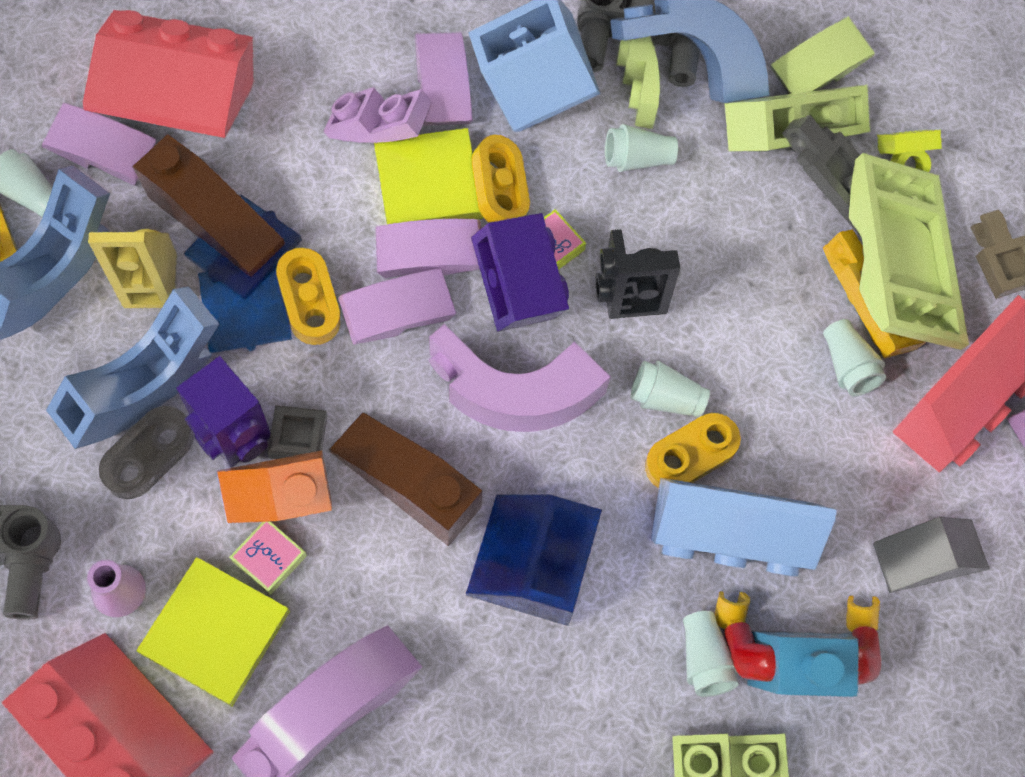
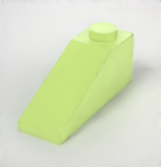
(761, 121)

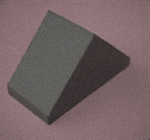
(930, 553)

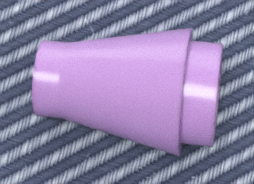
(122, 595)

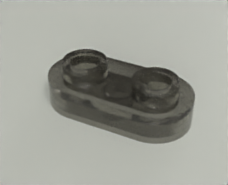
(143, 450)

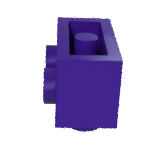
(520, 271)
(224, 414)

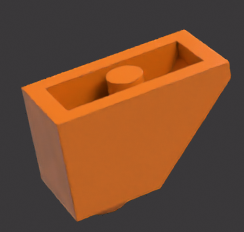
(276, 489)

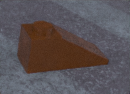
(206, 205)
(410, 477)

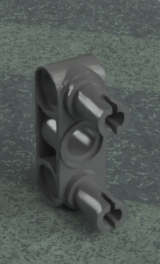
(595, 29)
(26, 562)

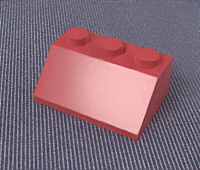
(169, 73)
(970, 393)
(104, 717)

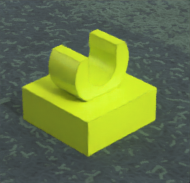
(912, 145)

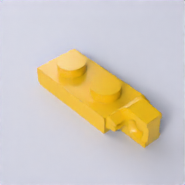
(846, 259)

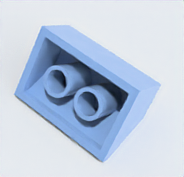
(740, 526)

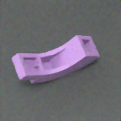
(517, 401)
(326, 705)

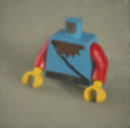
(803, 660)

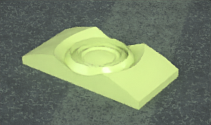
(906, 252)

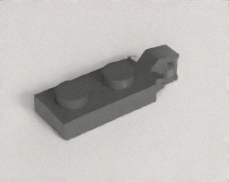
(826, 159)

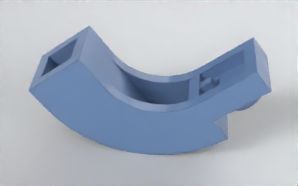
(727, 43)
(54, 254)
(118, 394)

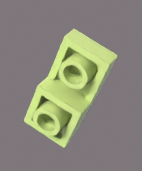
(823, 58)
(643, 74)
(730, 755)

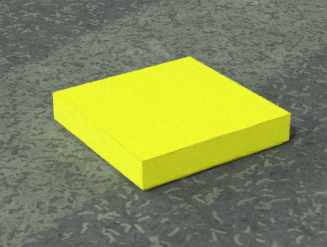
(428, 177)
(213, 631)

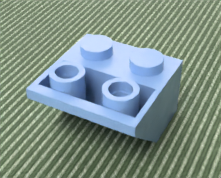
(534, 62)

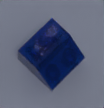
(534, 555)

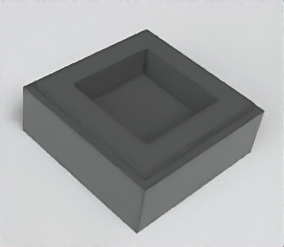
(296, 431)

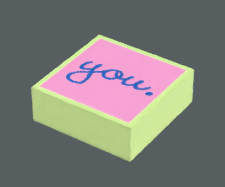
(268, 556)

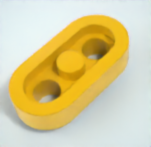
(501, 186)
(308, 298)
(694, 449)

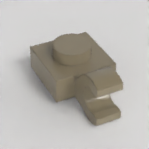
(1002, 256)

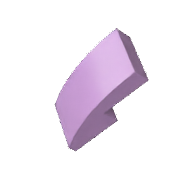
(444, 77)
(372, 119)
(97, 141)
(426, 246)
(397, 305)

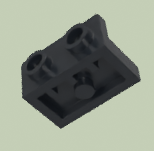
(636, 282)

